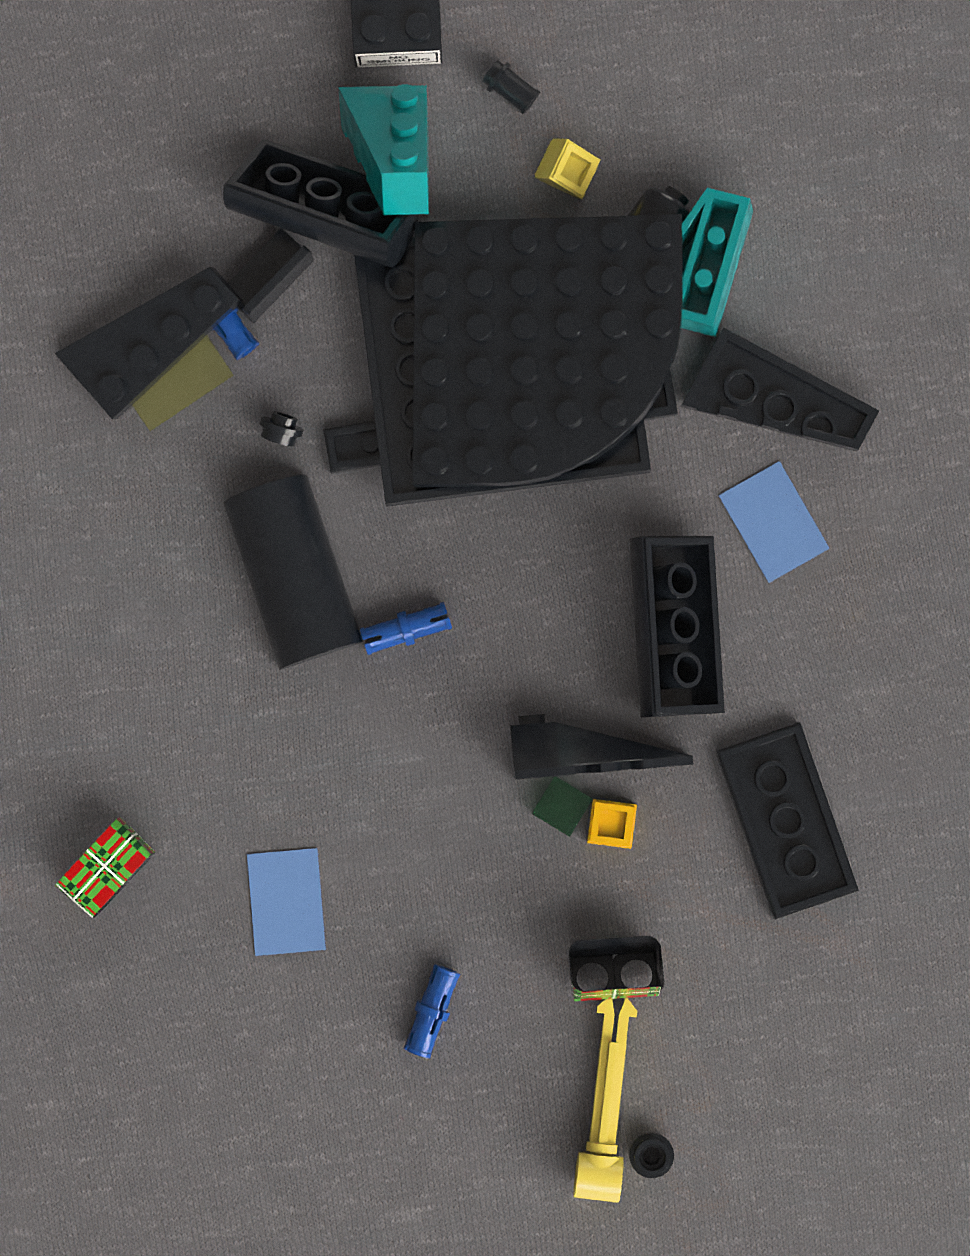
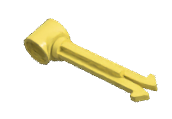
(598, 1171)

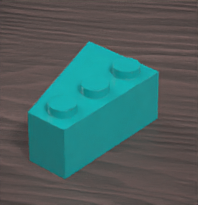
(391, 143)
(711, 251)

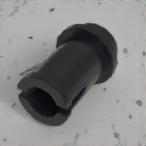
(510, 86)

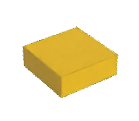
(611, 823)

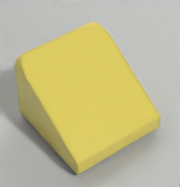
(567, 167)

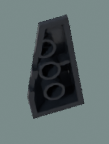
(564, 750)

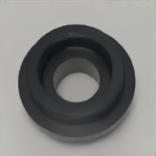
(280, 428)
(651, 1169)

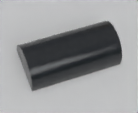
(317, 203)
(292, 570)
(676, 625)

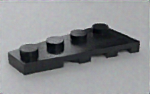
(141, 346)
(770, 393)

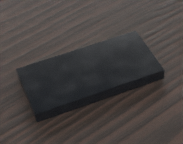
(787, 820)

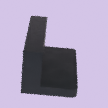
(270, 274)

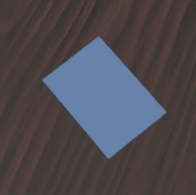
(774, 522)
(286, 902)

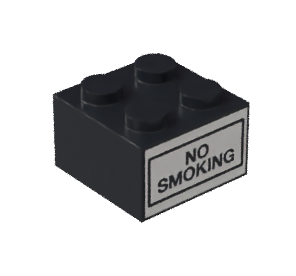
(396, 32)

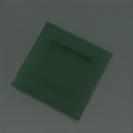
(562, 806)

